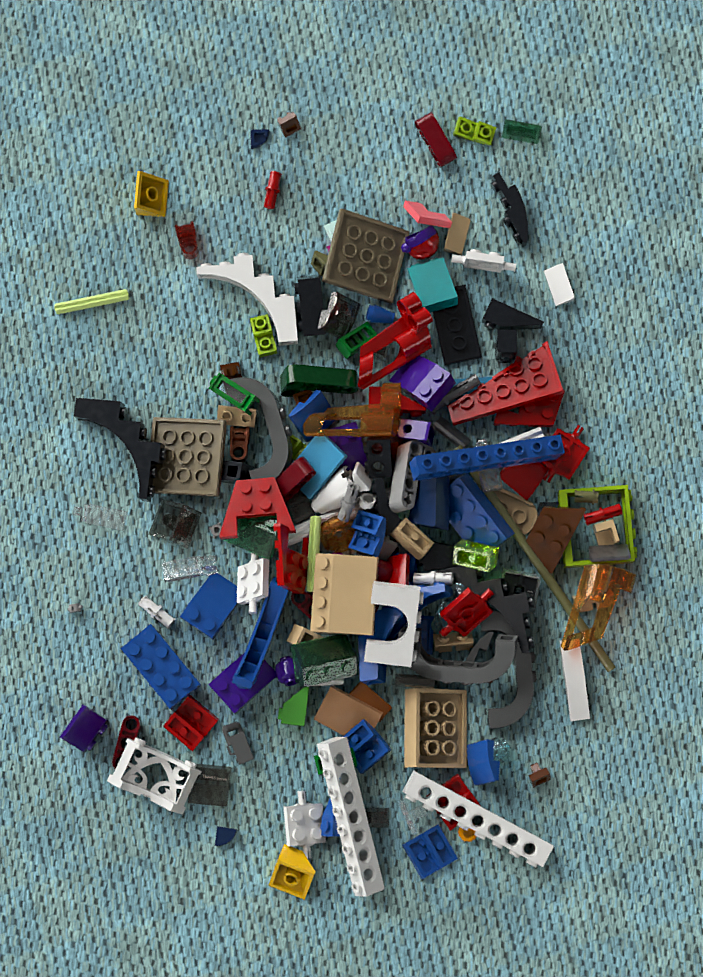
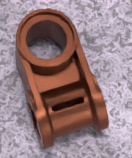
(239, 441)

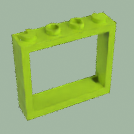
(628, 515)

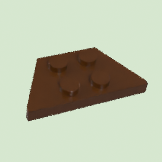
(553, 532)

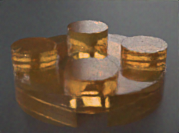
(336, 543)

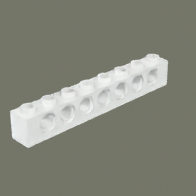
(354, 832)
(541, 848)

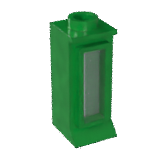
(233, 393)

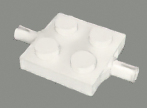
(489, 262)
(253, 582)
(303, 824)

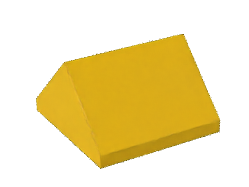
(150, 195)

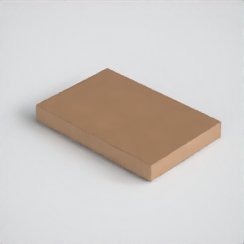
(343, 711)

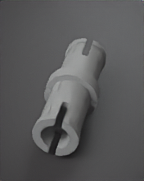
(348, 502)

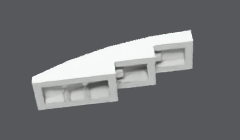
(575, 684)

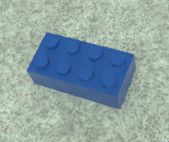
(475, 515)
(161, 666)

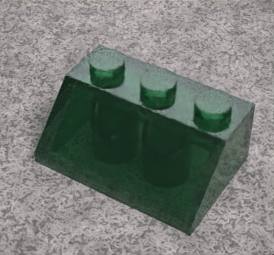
(256, 535)
(323, 660)

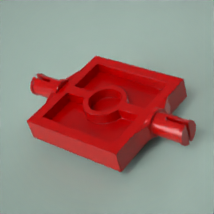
(571, 459)
(466, 612)

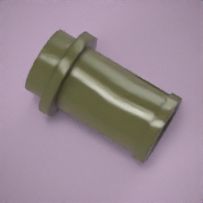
(588, 496)

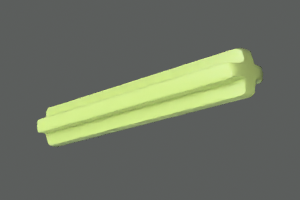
(92, 301)
(313, 548)

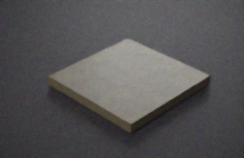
(365, 256)
(192, 457)

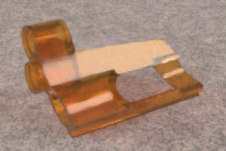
(376, 419)
(601, 585)

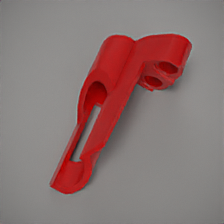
(408, 331)

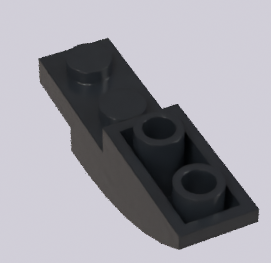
(516, 214)

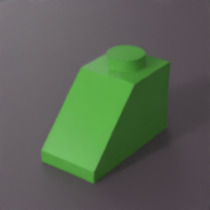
(295, 709)

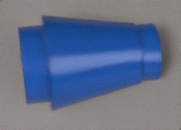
(377, 314)

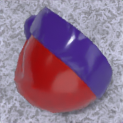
(422, 243)

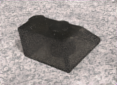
(175, 523)

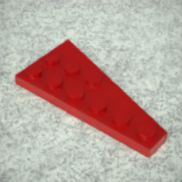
(515, 386)

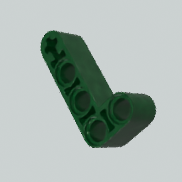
(313, 378)

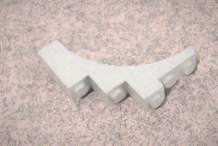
(241, 274)

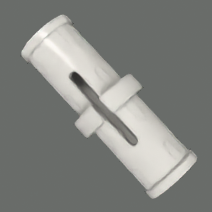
(433, 577)
(156, 612)

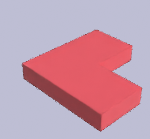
(424, 216)

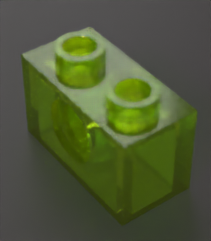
(475, 555)

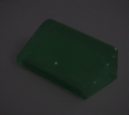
(521, 131)

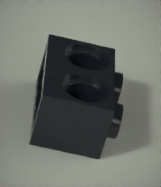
(506, 345)
(383, 456)

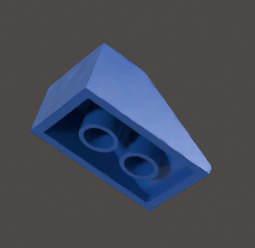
(211, 605)

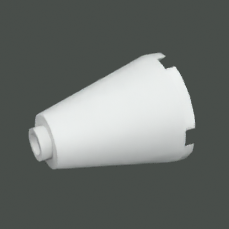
(331, 493)

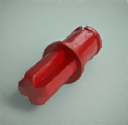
(272, 190)
(603, 514)

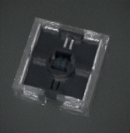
(522, 582)

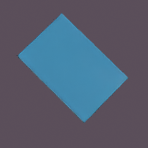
(325, 459)

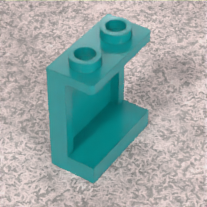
(433, 284)

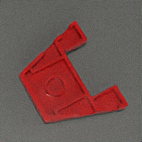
(535, 414)
(255, 499)
(291, 566)

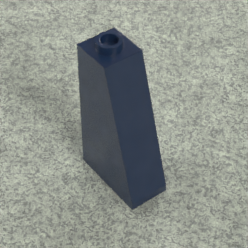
(432, 503)

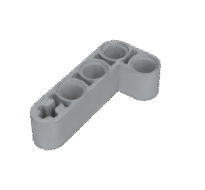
(403, 487)

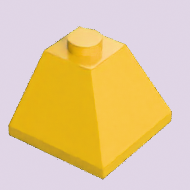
(292, 872)

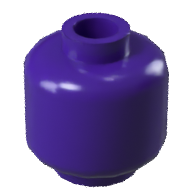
(285, 671)

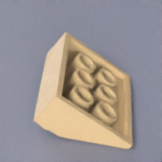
(343, 594)
(435, 728)

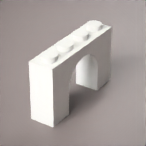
(398, 651)

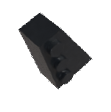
(310, 304)

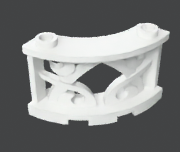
(165, 799)

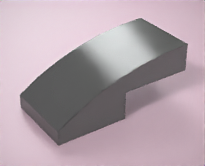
(482, 645)

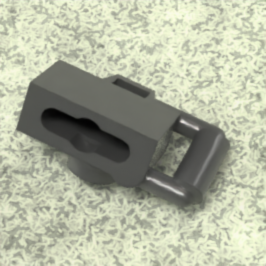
(238, 742)

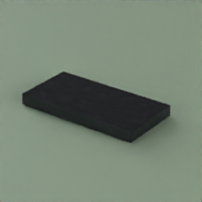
(457, 331)

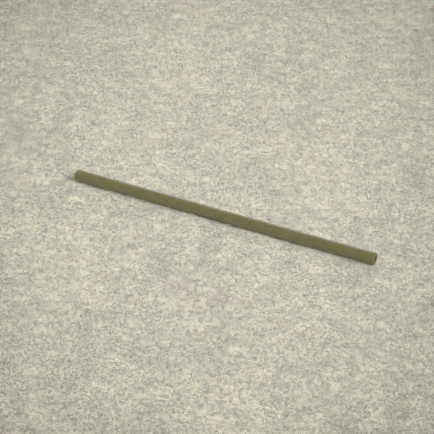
(547, 577)

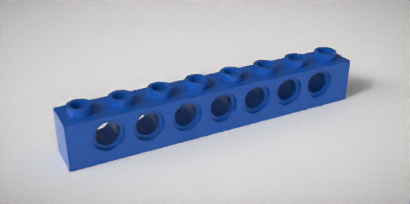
(486, 457)

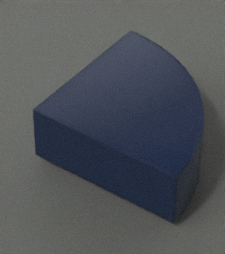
(258, 137)
(224, 835)

